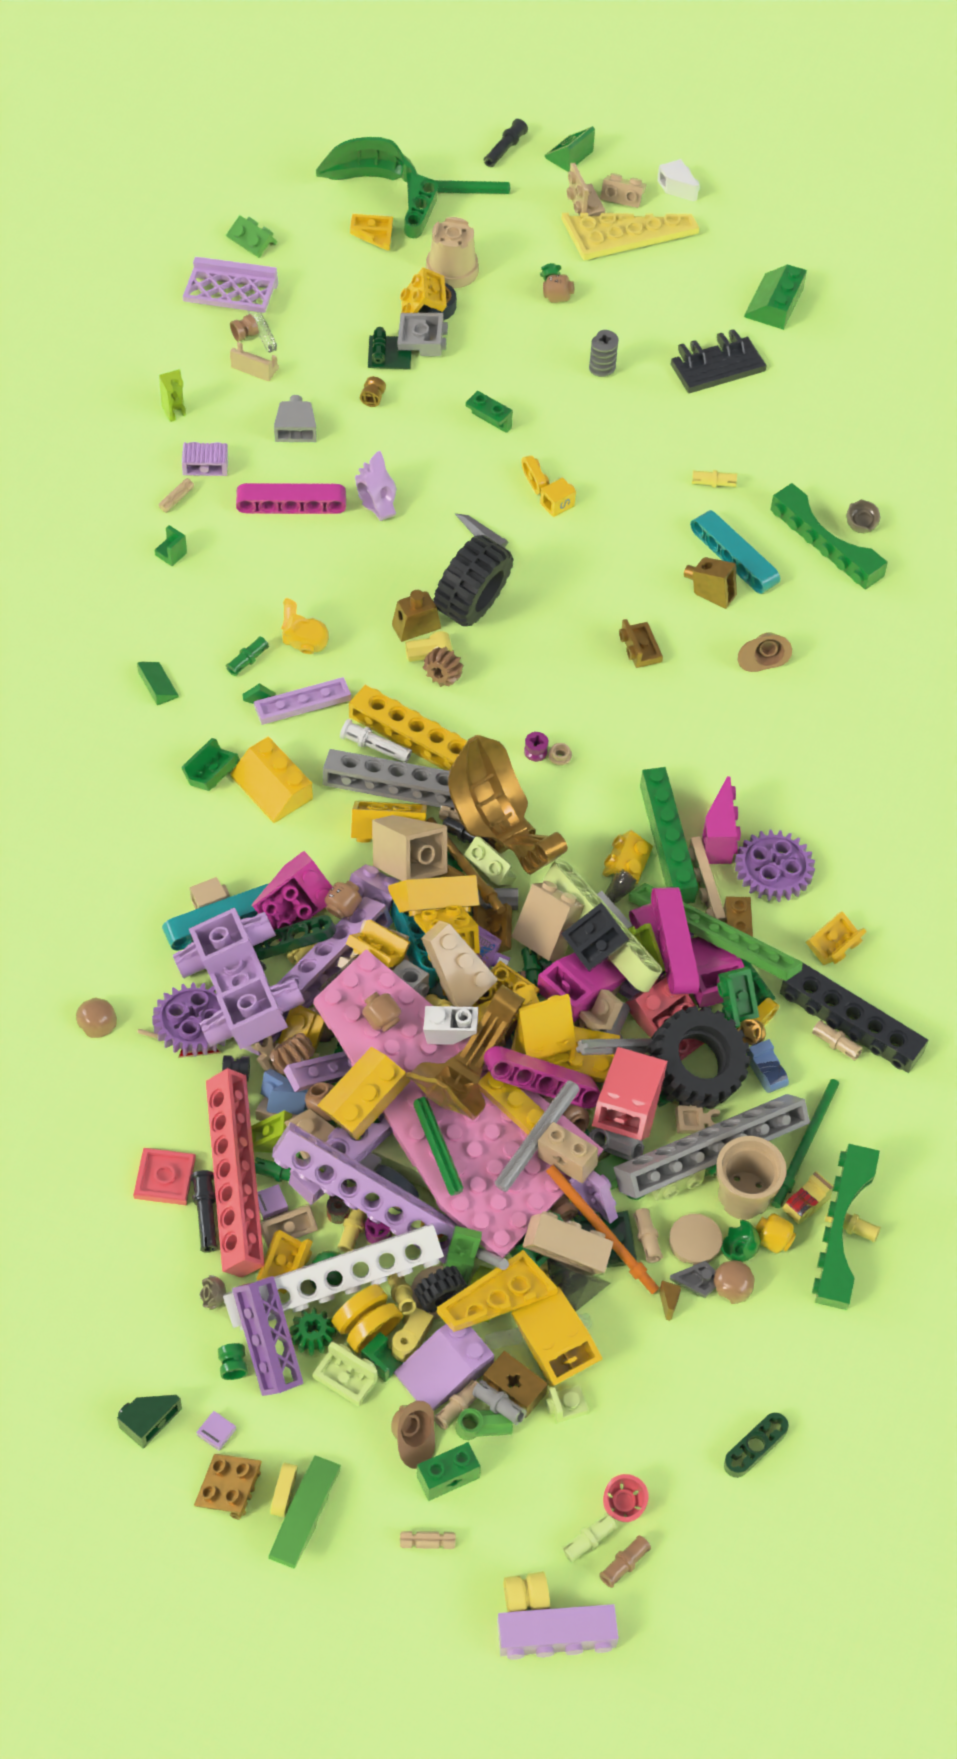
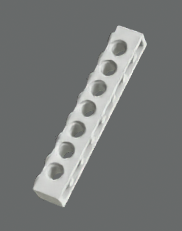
(424, 1237)

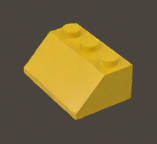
(272, 780)
(366, 811)
(434, 893)
(364, 1092)

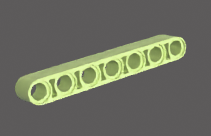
(632, 957)

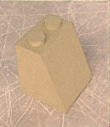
(409, 847)

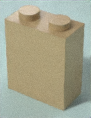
(544, 918)

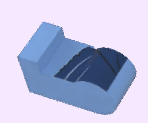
(767, 1066)

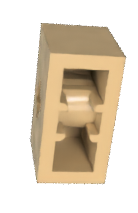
(567, 1152)

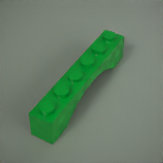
(857, 562)
(836, 1279)

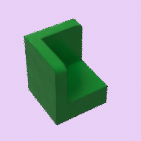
(173, 547)
(380, 1355)

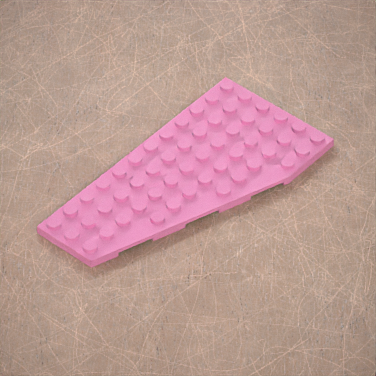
(476, 1146)

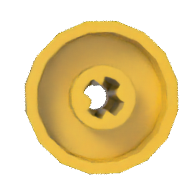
(366, 1316)

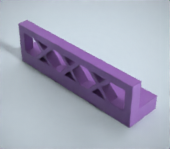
(263, 1338)

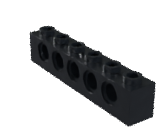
(867, 1017)

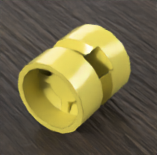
(526, 1592)

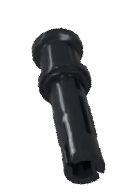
(509, 138)
(204, 1199)

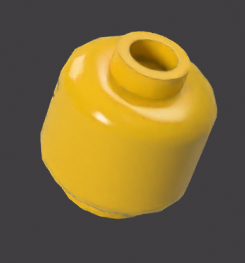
(775, 1233)

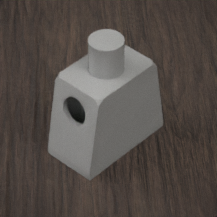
(295, 421)

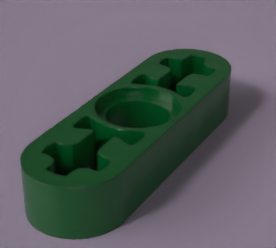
(758, 1432)

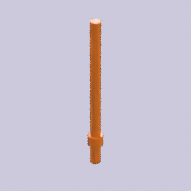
(636, 1268)

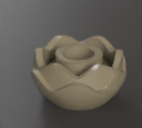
(212, 1292)

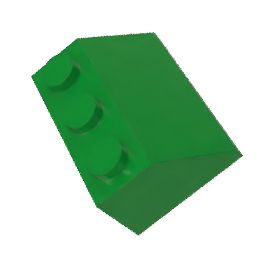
(777, 296)

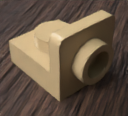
(603, 1012)

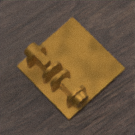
(229, 1484)

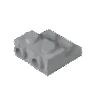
(423, 333)

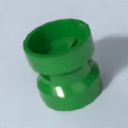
(232, 1361)

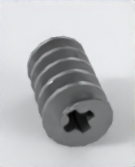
(603, 353)

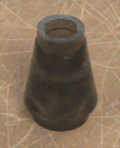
(620, 886)

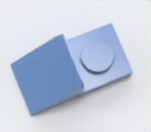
(281, 1094)

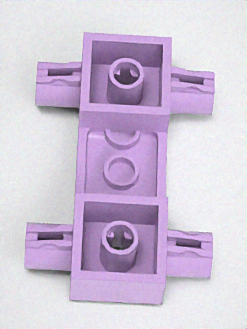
(246, 999)

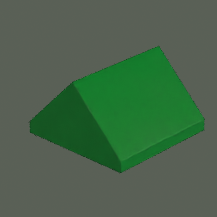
(572, 149)

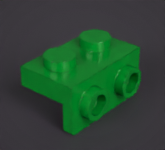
(490, 411)
(209, 765)
(738, 995)

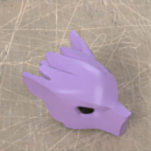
(376, 487)

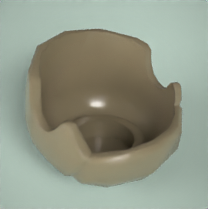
(863, 516)

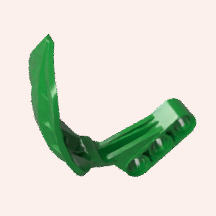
(383, 159)

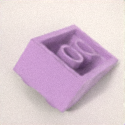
(445, 1365)

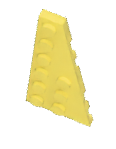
(623, 231)

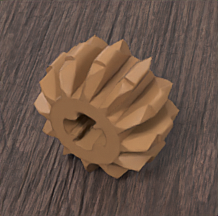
(443, 666)
(291, 1051)

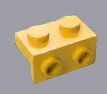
(629, 853)
(834, 939)
(380, 942)
(285, 1255)

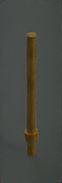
(487, 892)

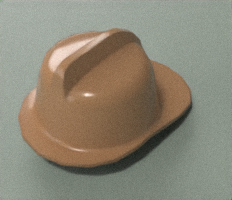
(764, 652)
(414, 1432)

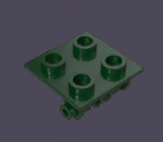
(384, 352)

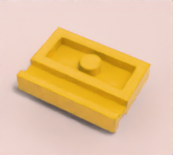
(303, 1021)

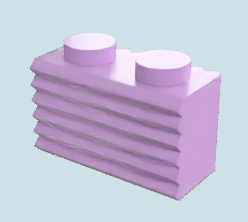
(205, 459)

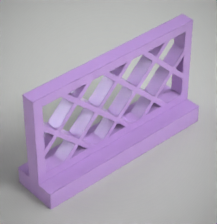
(232, 274)

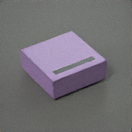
(271, 1201)
(216, 1430)

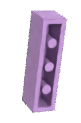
(557, 1631)

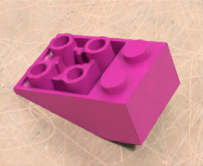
(720, 827)
(294, 893)
(711, 962)
(572, 978)

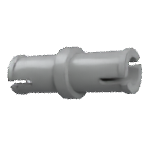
(499, 1402)

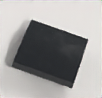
(595, 937)

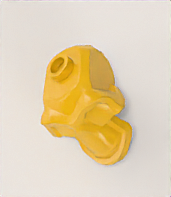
(301, 632)

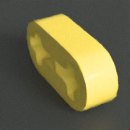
(284, 1490)

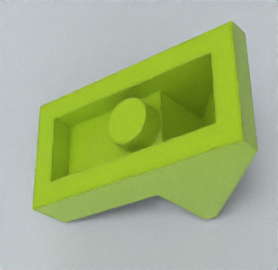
(268, 1131)

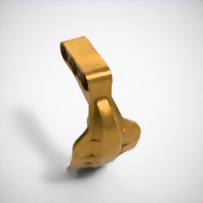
(495, 804)
(456, 1081)

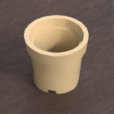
(453, 252)
(753, 1163)

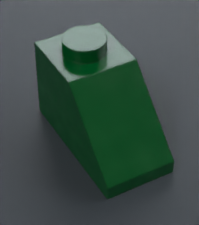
(147, 1416)

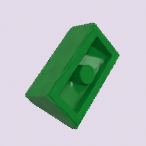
(157, 682)

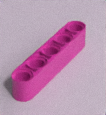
(291, 498)
(675, 940)
(539, 1075)

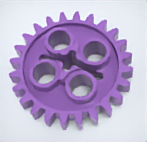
(774, 865)
(182, 1014)

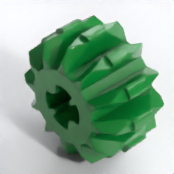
(310, 1323)

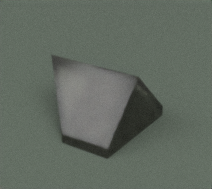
(575, 1284)

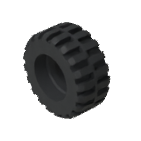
(473, 580)
(724, 1042)

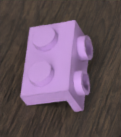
(373, 884)
(597, 1195)

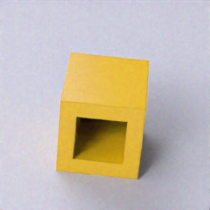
(558, 497)

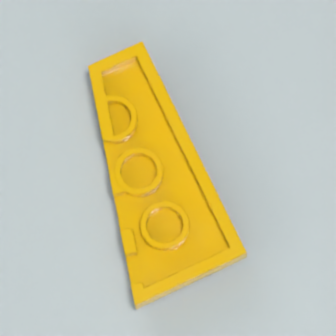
(498, 1293)

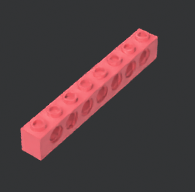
(234, 1174)

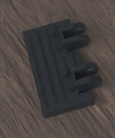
(715, 367)

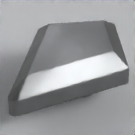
(696, 1279)

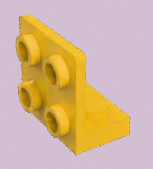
(424, 289)
(457, 918)

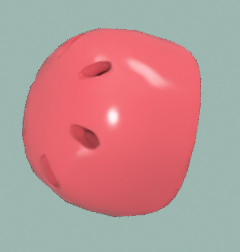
(623, 1500)

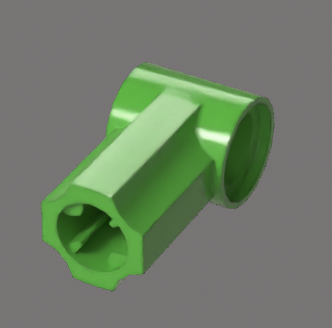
(486, 1424)

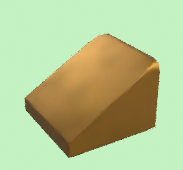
(669, 1297)

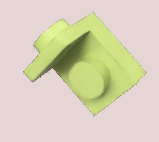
(566, 1404)

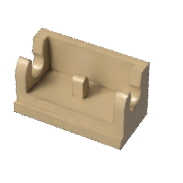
(253, 364)

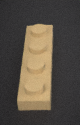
(708, 891)

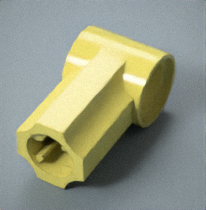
(418, 649)

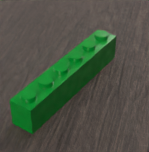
(668, 832)

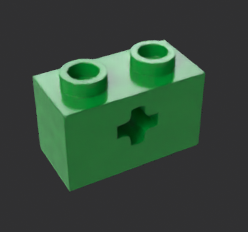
(448, 1471)

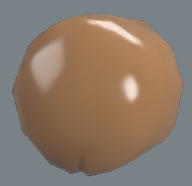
(96, 1017)
(734, 1281)

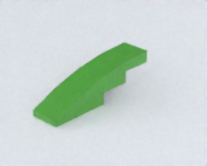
(304, 1512)

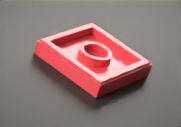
(164, 1176)

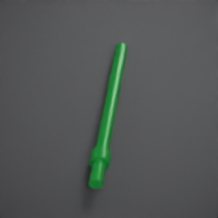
(805, 1143)

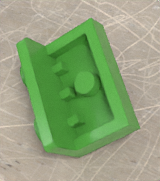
(249, 236)

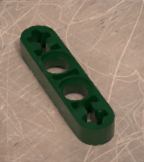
(287, 935)

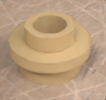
(560, 749)

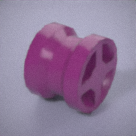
(538, 752)
(373, 1237)

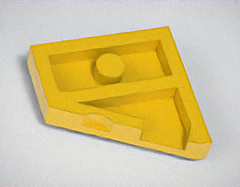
(373, 229)

